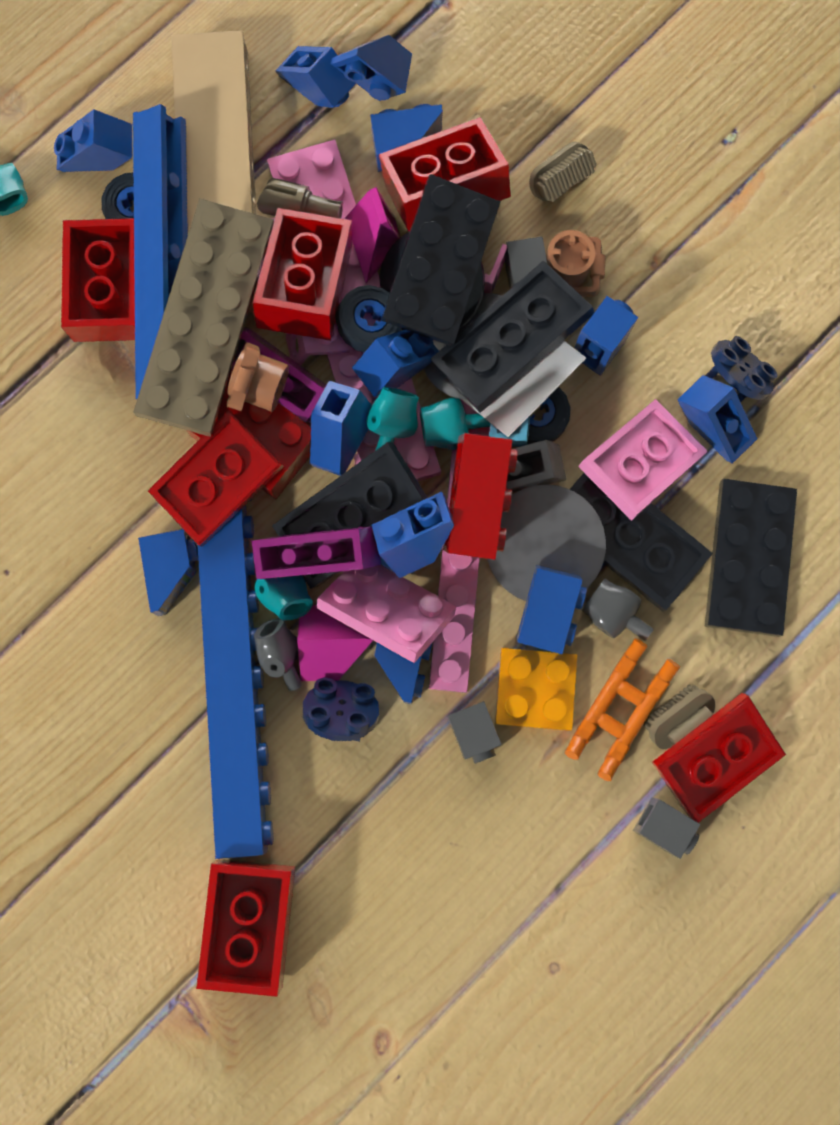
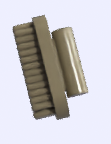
(562, 171)
(679, 716)

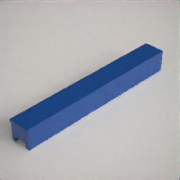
(158, 221)

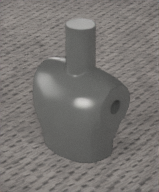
(614, 610)
(278, 652)

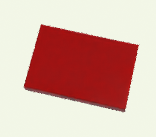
(215, 478)
(719, 758)

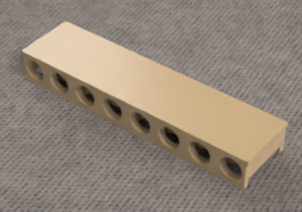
(215, 101)

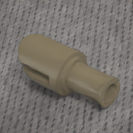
(297, 198)

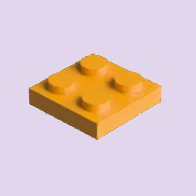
(536, 689)

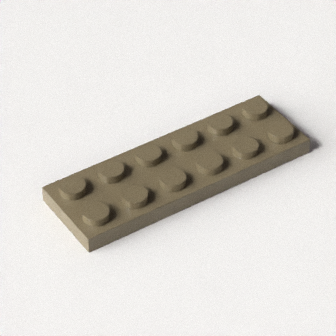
(204, 318)

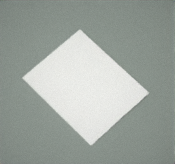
(532, 389)

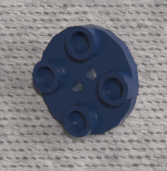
(742, 369)
(340, 709)

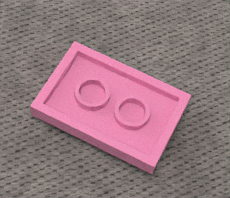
(642, 459)
(387, 609)

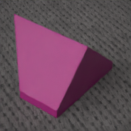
(372, 231)
(327, 646)

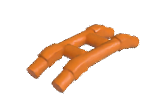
(644, 705)

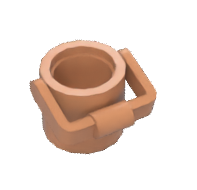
(572, 258)
(256, 380)

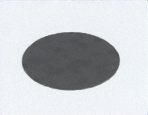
(549, 530)

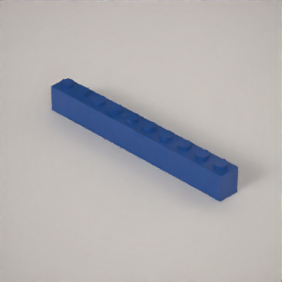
(232, 692)

